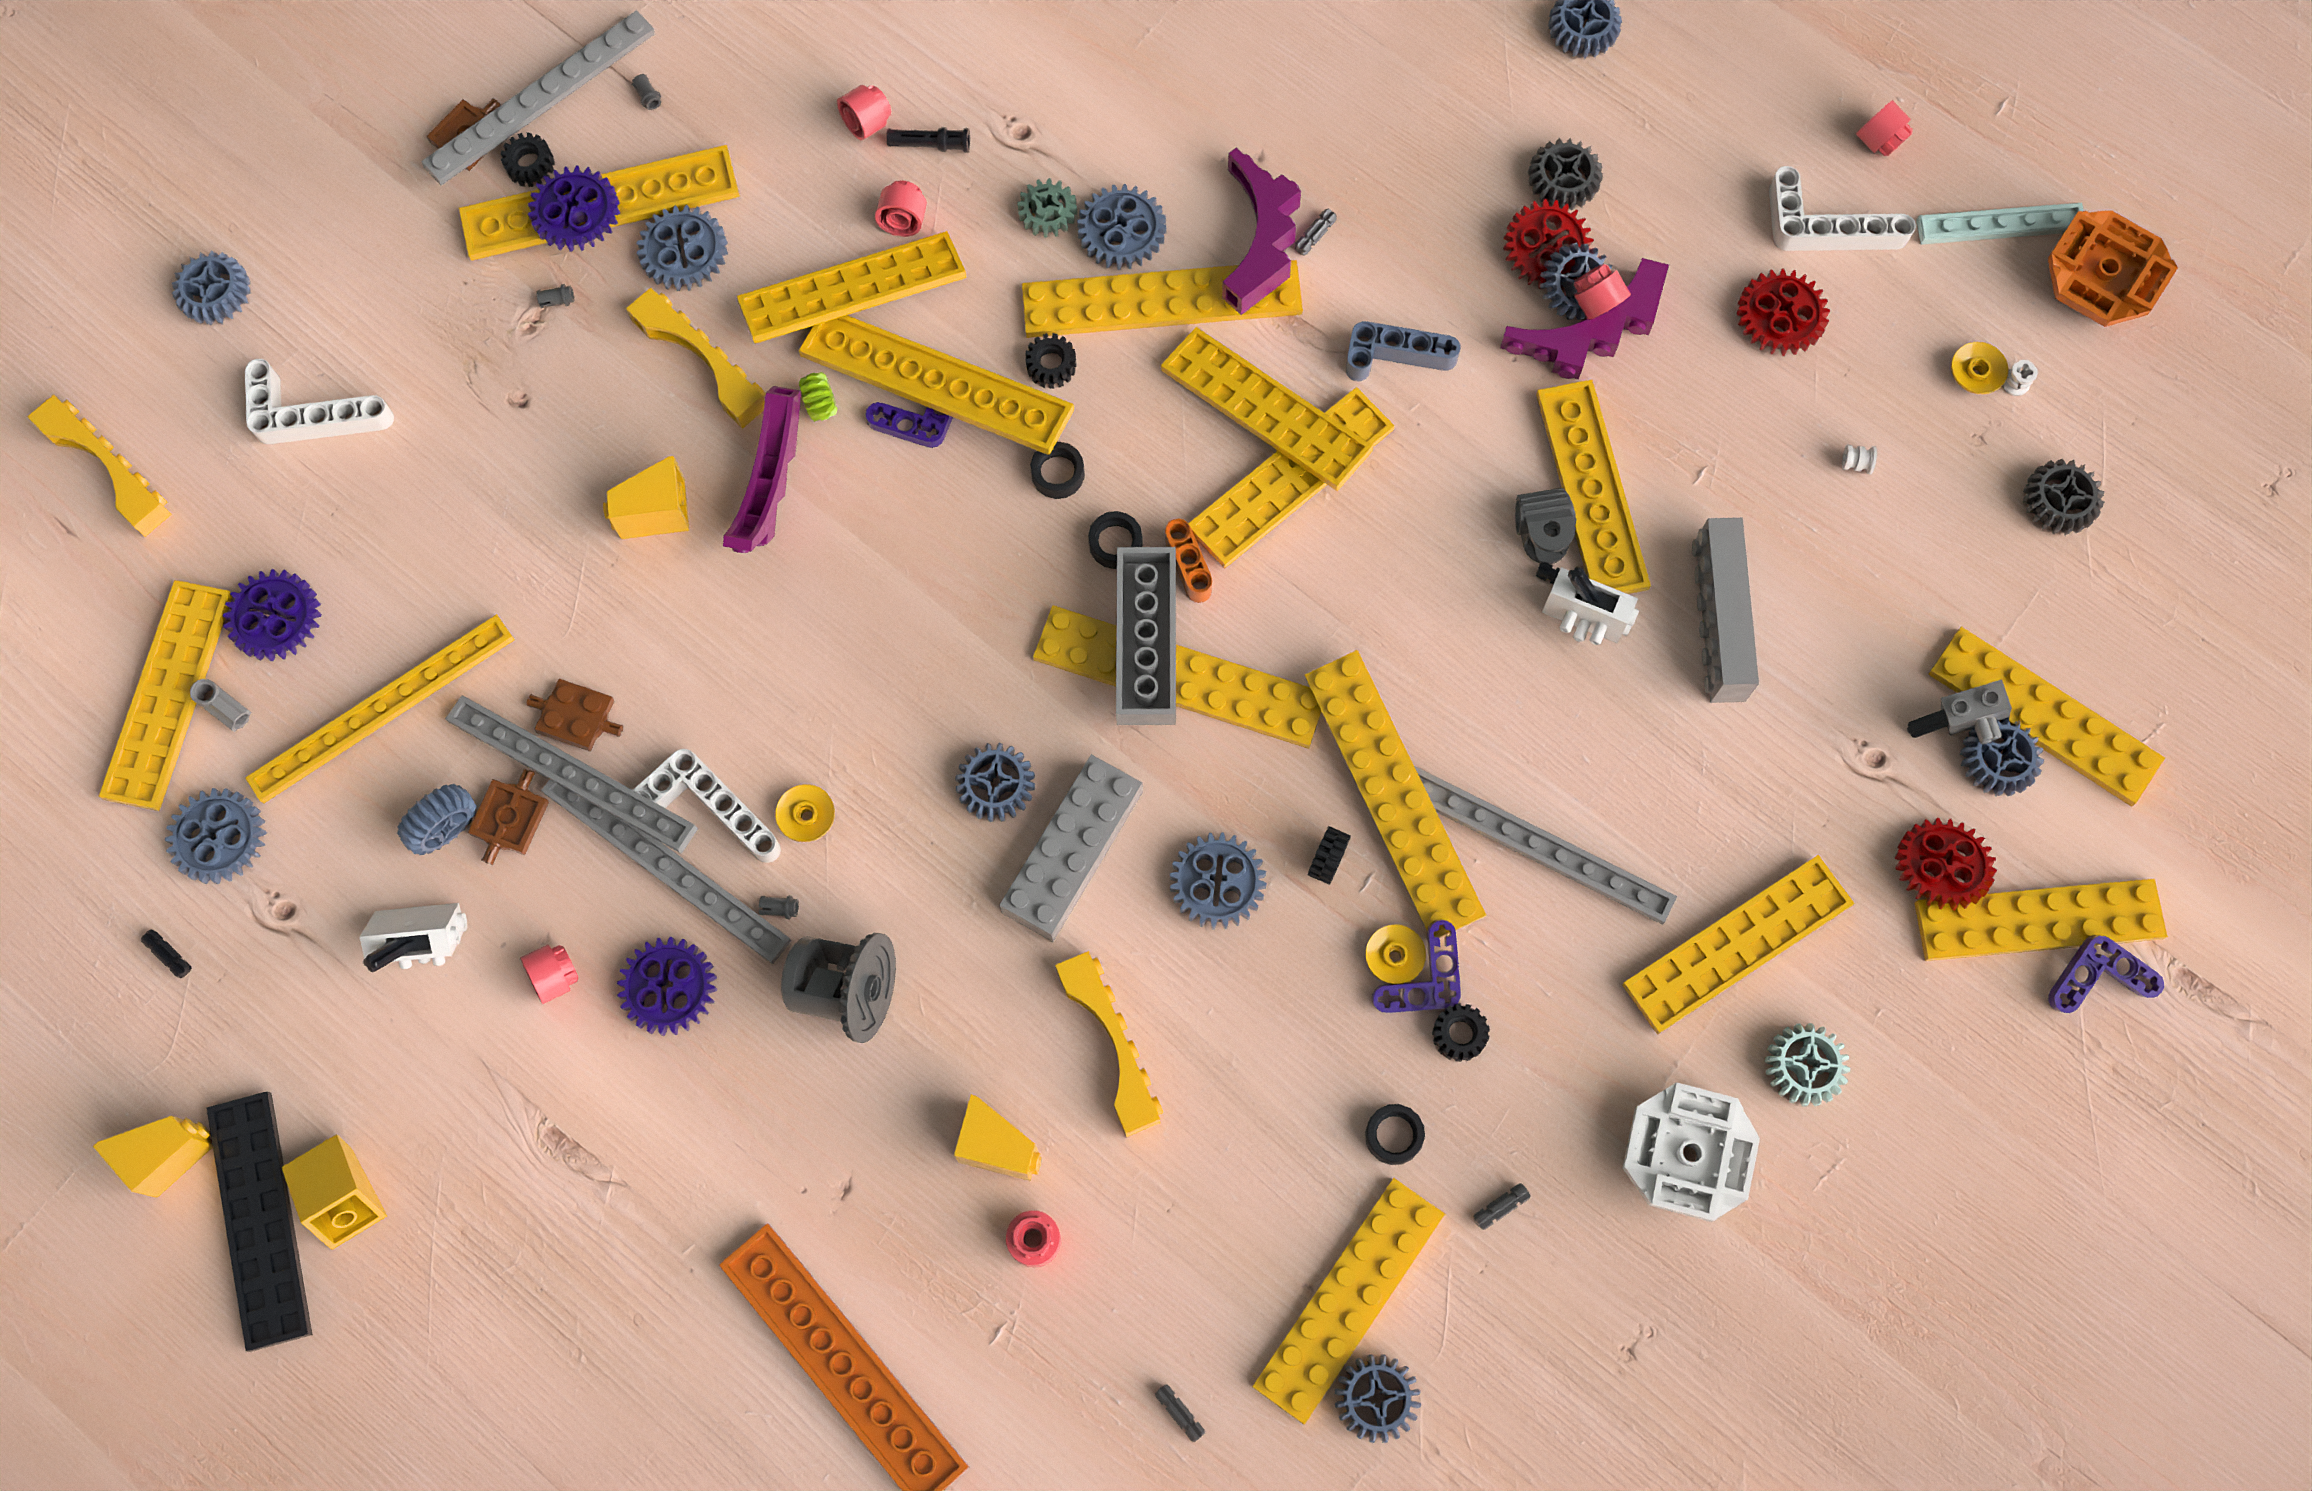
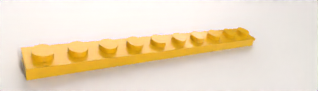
(379, 709)

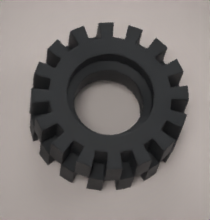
(522, 147)
(1046, 346)
(1329, 855)
(1473, 1019)

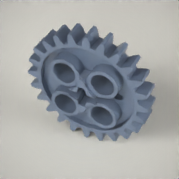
(1121, 226)
(656, 252)
(204, 815)
(1243, 883)

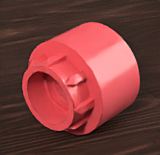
(864, 110)
(1886, 129)
(901, 209)
(1600, 291)
(549, 972)
(1028, 1222)

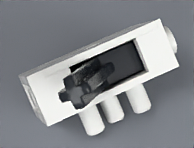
(1590, 607)
(412, 935)

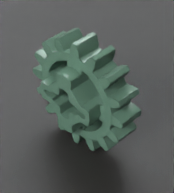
(1048, 210)

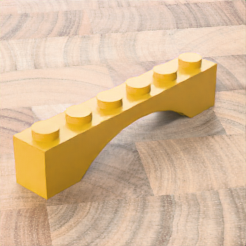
(660, 321)
(132, 498)
(1084, 986)

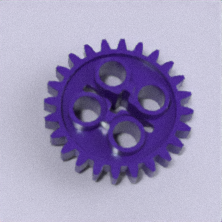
(574, 208)
(263, 638)
(694, 986)

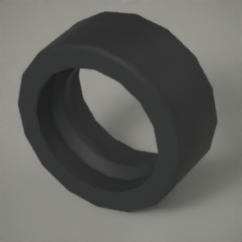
(1064, 489)
(1109, 520)
(1411, 1117)

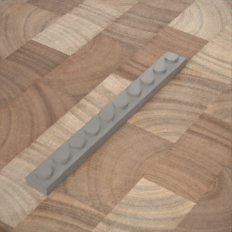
(538, 98)
(572, 774)
(1547, 849)
(676, 874)

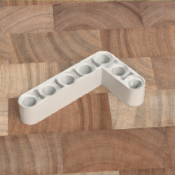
(1829, 226)
(307, 414)
(711, 798)

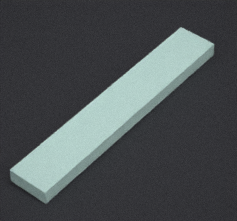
(1996, 223)

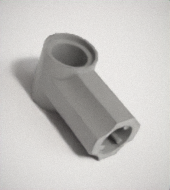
(220, 704)

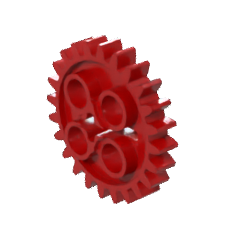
(1533, 224)
(1783, 312)
(1945, 864)

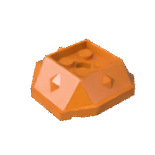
(2132, 255)

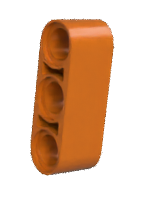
(1193, 572)

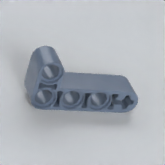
(1401, 353)

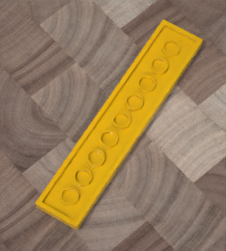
(642, 191)
(1146, 301)
(939, 381)
(1202, 681)
(1394, 794)

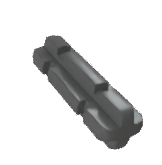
(1315, 231)
(1501, 1206)
(1180, 1413)

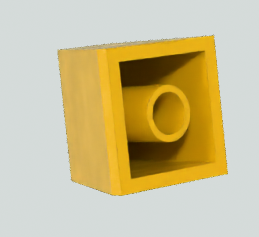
(649, 502)
(995, 1144)
(155, 1153)
(332, 1192)

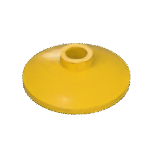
(1985, 359)
(801, 800)
(1400, 940)

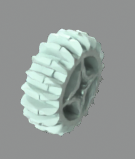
(1809, 1051)

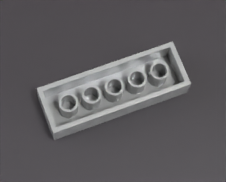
(1725, 610)
(1146, 636)
(1071, 848)

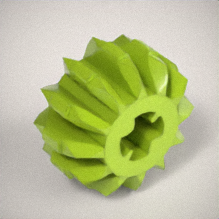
(818, 396)

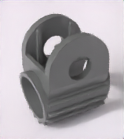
(1545, 524)

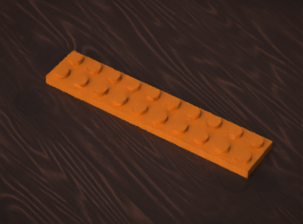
(842, 1364)

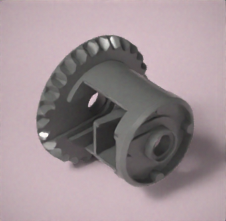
(853, 998)

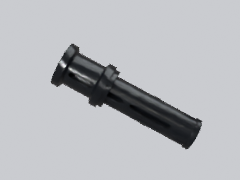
(941, 139)

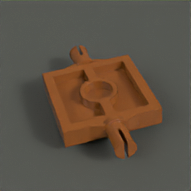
(458, 121)
(574, 715)
(508, 817)

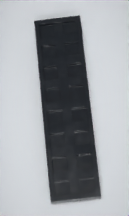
(259, 1222)

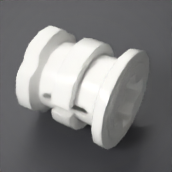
(2024, 377)
(1859, 458)

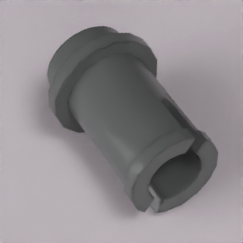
(649, 97)
(555, 296)
(779, 906)

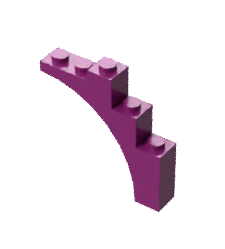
(1266, 262)
(1600, 335)
(767, 485)

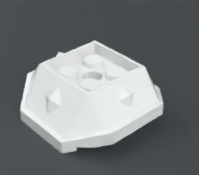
(1723, 1147)

